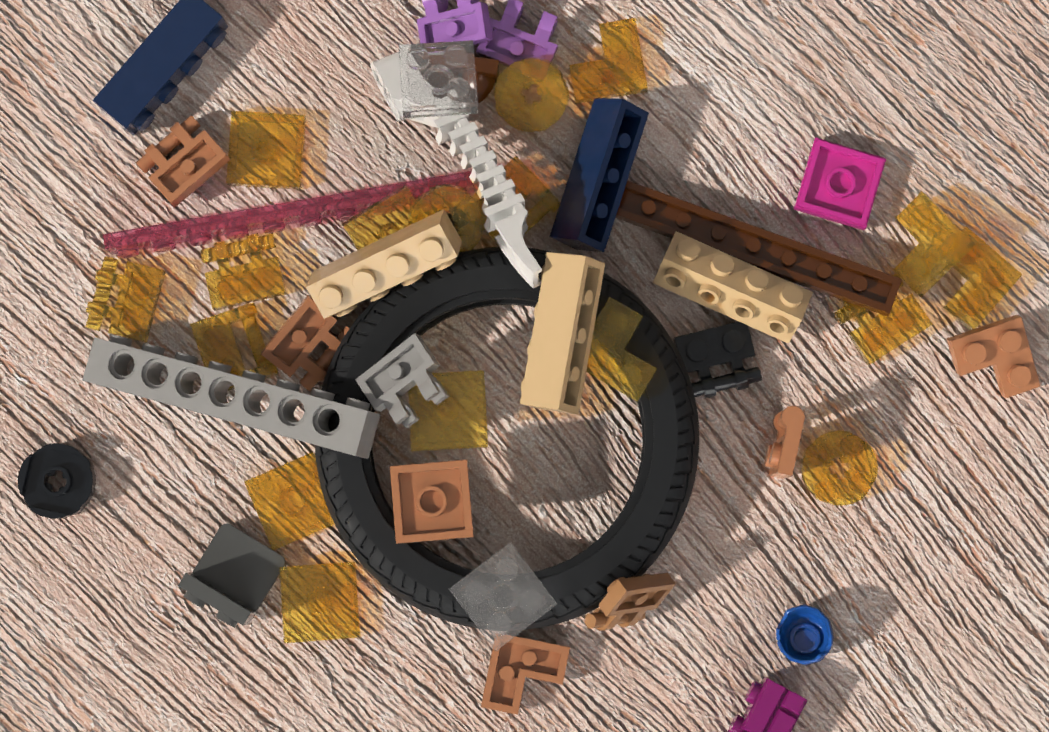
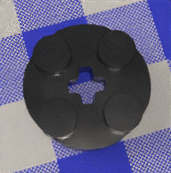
(39, 494)

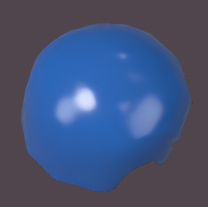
(805, 634)

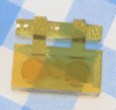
(243, 282)
(135, 301)
(884, 333)

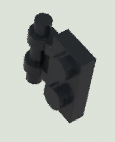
(717, 347)

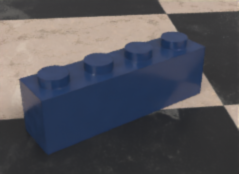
(161, 64)
(599, 174)

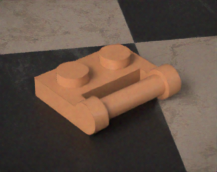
(783, 452)

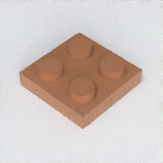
(431, 501)

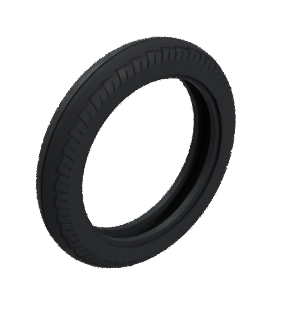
(579, 584)

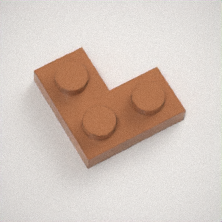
(1001, 346)
(514, 662)

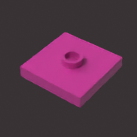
(839, 183)

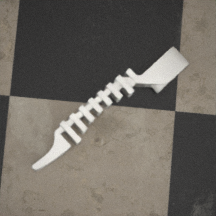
(501, 204)

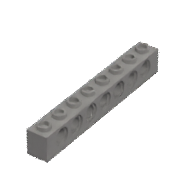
(108, 369)

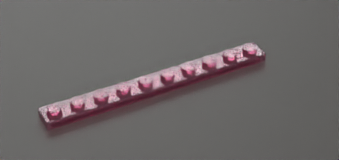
(269, 218)

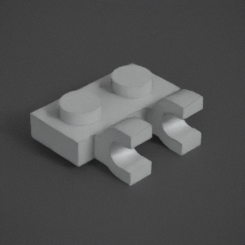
(399, 372)

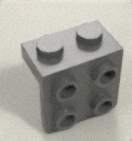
(233, 576)

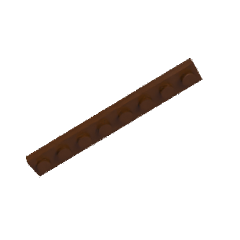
(760, 248)

